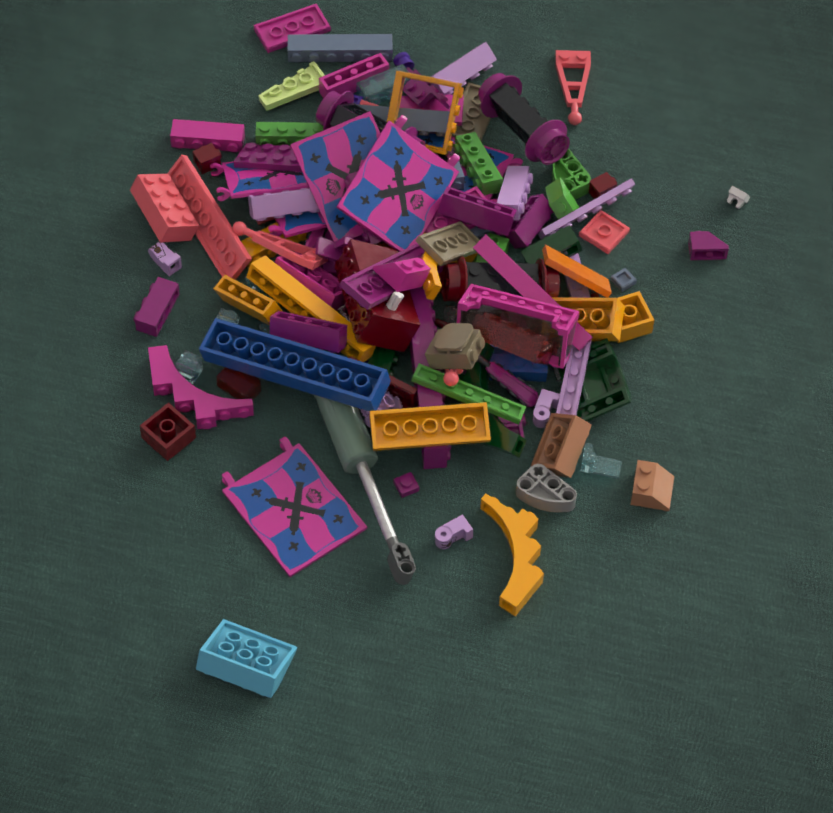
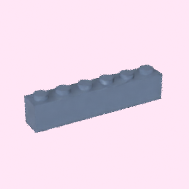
(338, 47)
(423, 120)

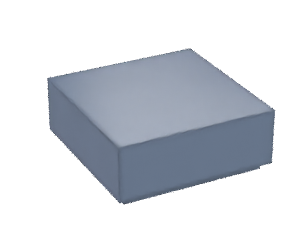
(623, 279)

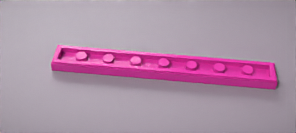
(522, 282)

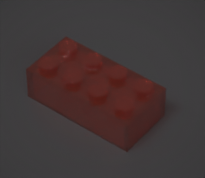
(514, 339)

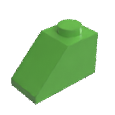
(560, 198)

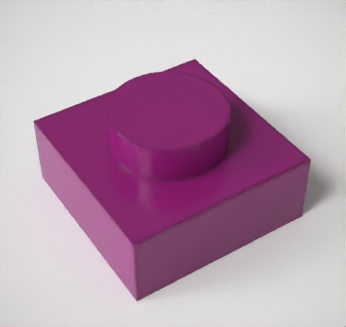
(406, 484)

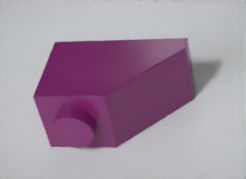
(706, 246)

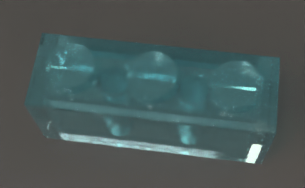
(380, 86)

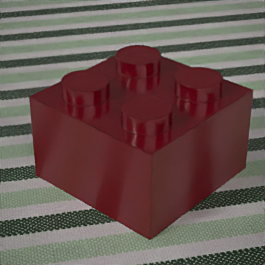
(167, 431)

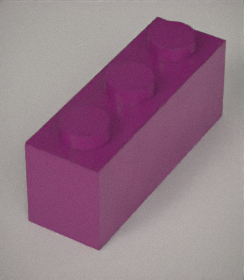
(535, 215)
(156, 306)

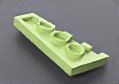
(300, 85)

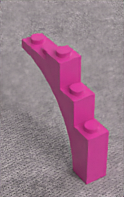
(187, 397)

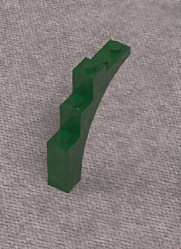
(501, 437)

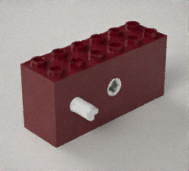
(388, 323)

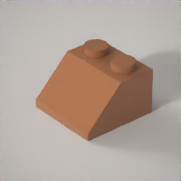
(652, 486)

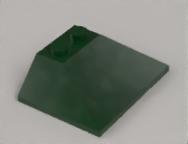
(603, 383)

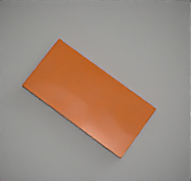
(576, 271)

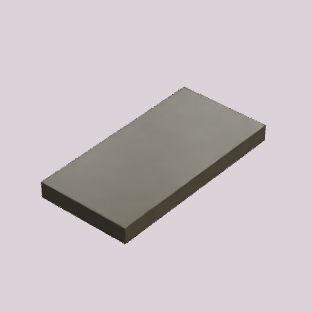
(473, 117)
(448, 243)

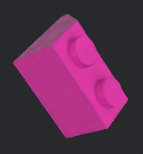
(404, 274)

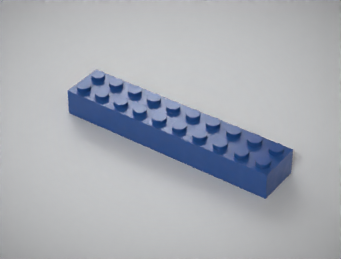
(295, 365)

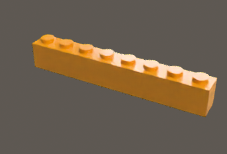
(302, 301)

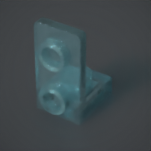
(599, 465)

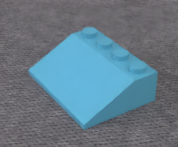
(245, 658)

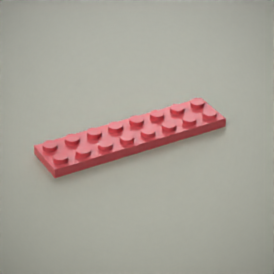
(214, 229)

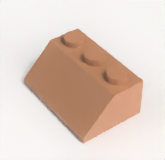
(562, 444)

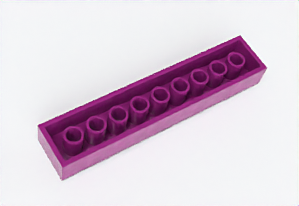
(432, 456)

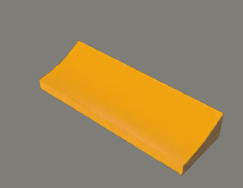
(429, 426)

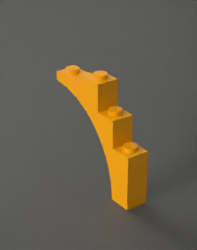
(525, 551)

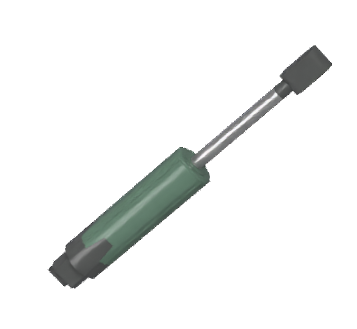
(357, 457)

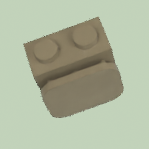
(455, 347)

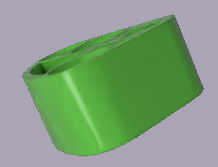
(572, 174)

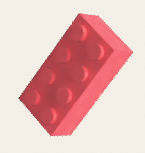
(164, 207)

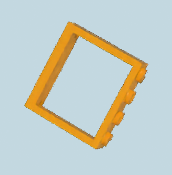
(454, 110)

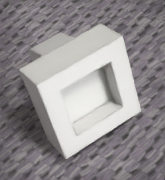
(736, 194)

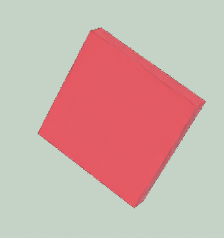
(604, 232)

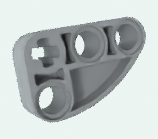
(540, 496)

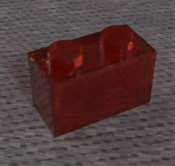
(238, 384)

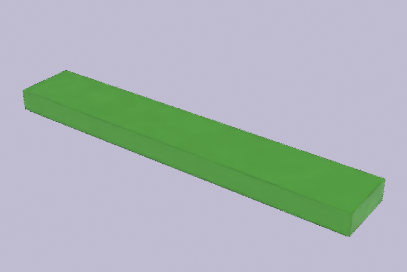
(469, 394)

